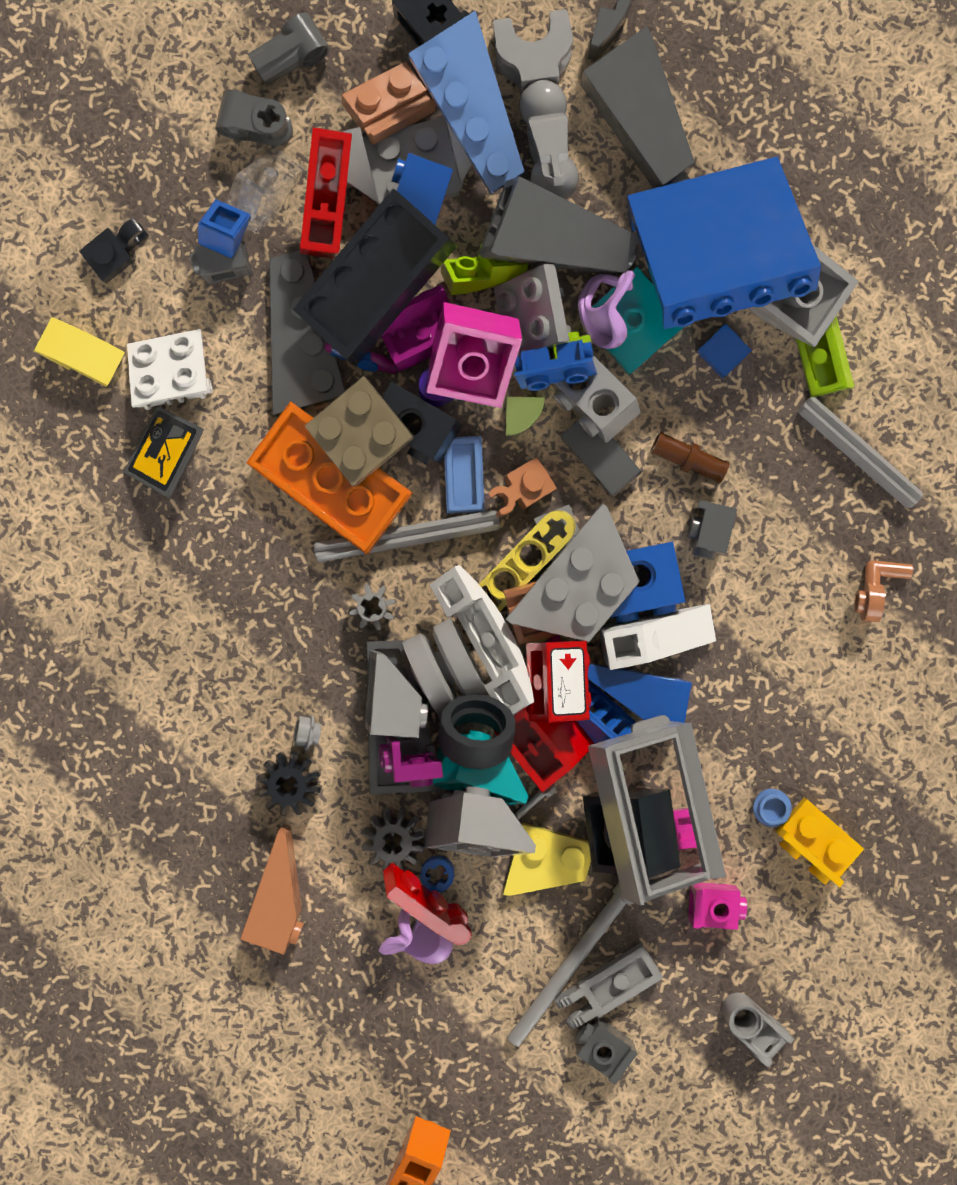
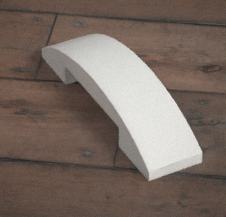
(489, 635)

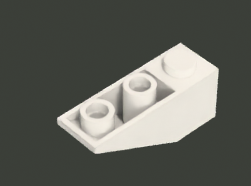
(656, 636)

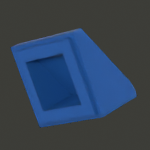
(222, 228)

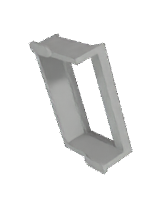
(620, 817)

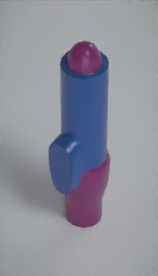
(370, 362)

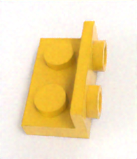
(819, 841)

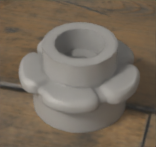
(306, 732)

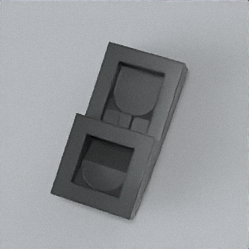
(607, 27)
(604, 461)

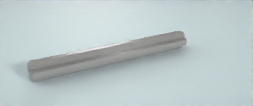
(412, 535)

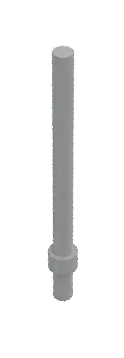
(567, 968)

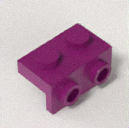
(413, 331)
(416, 768)

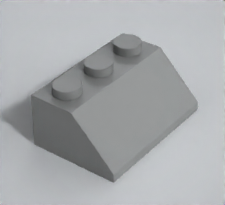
(475, 825)

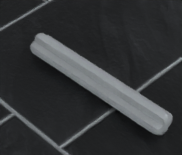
(860, 452)

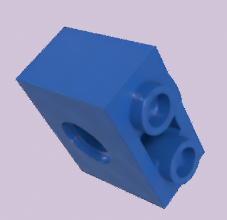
(662, 587)

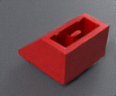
(546, 748)

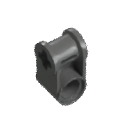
(246, 117)

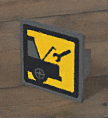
(163, 451)

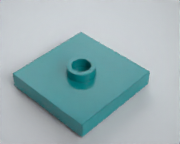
(643, 320)

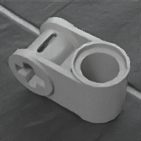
(758, 1031)

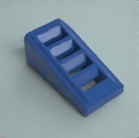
(616, 719)

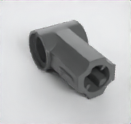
(295, 46)

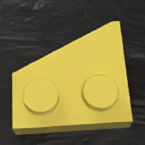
(556, 862)

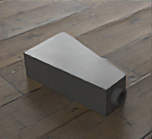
(640, 108)
(547, 229)

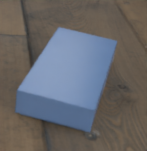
(464, 476)

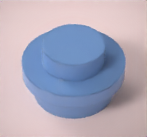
(772, 807)

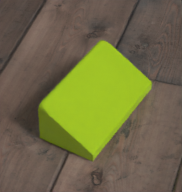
(826, 363)

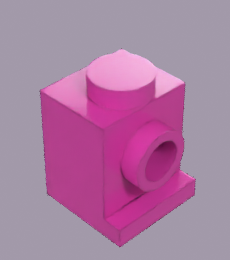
(704, 898)

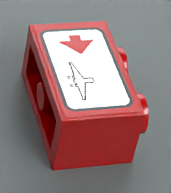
(559, 681)

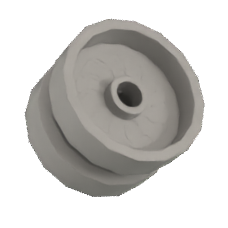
(440, 669)

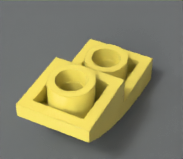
(79, 351)

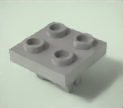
(537, 305)

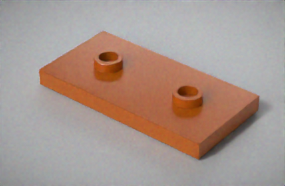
(306, 473)

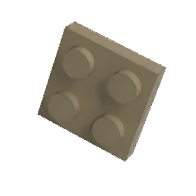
(359, 431)

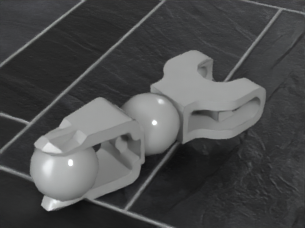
(542, 103)

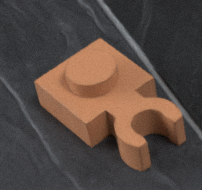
(525, 485)

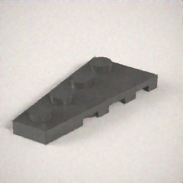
(300, 364)
(378, 780)

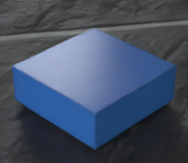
(724, 351)

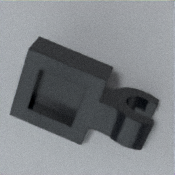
(109, 252)

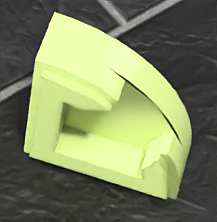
(522, 413)

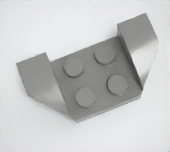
(374, 165)

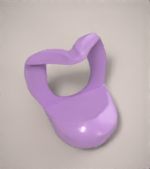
(604, 322)
(419, 943)

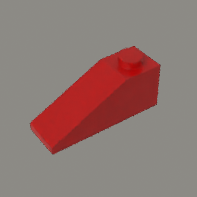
(325, 193)

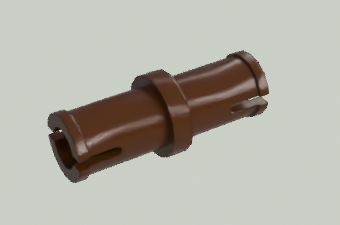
(689, 457)

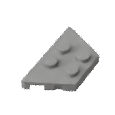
(580, 584)

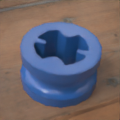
(432, 863)

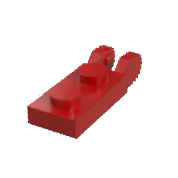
(426, 906)

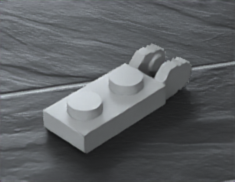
(611, 985)

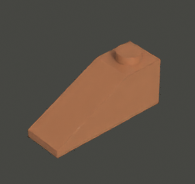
(277, 903)

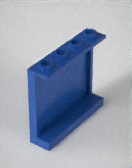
(724, 242)

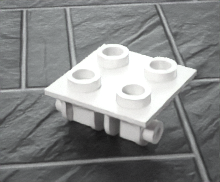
(167, 369)

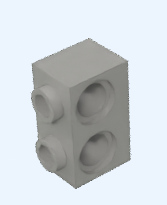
(601, 391)

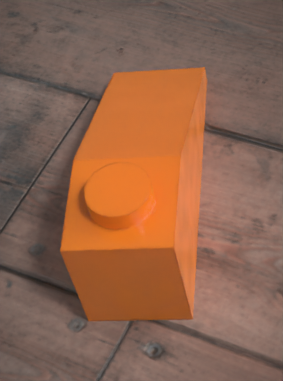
(420, 1154)

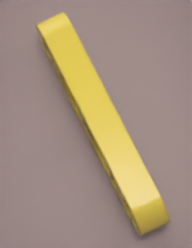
(515, 565)

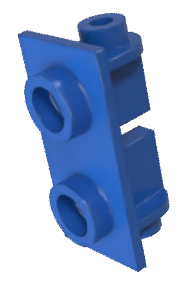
(538, 371)

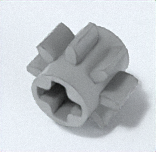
(362, 609)

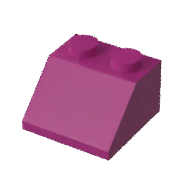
(473, 355)

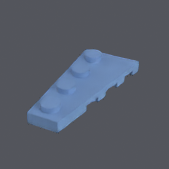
(466, 91)

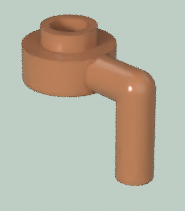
(871, 599)

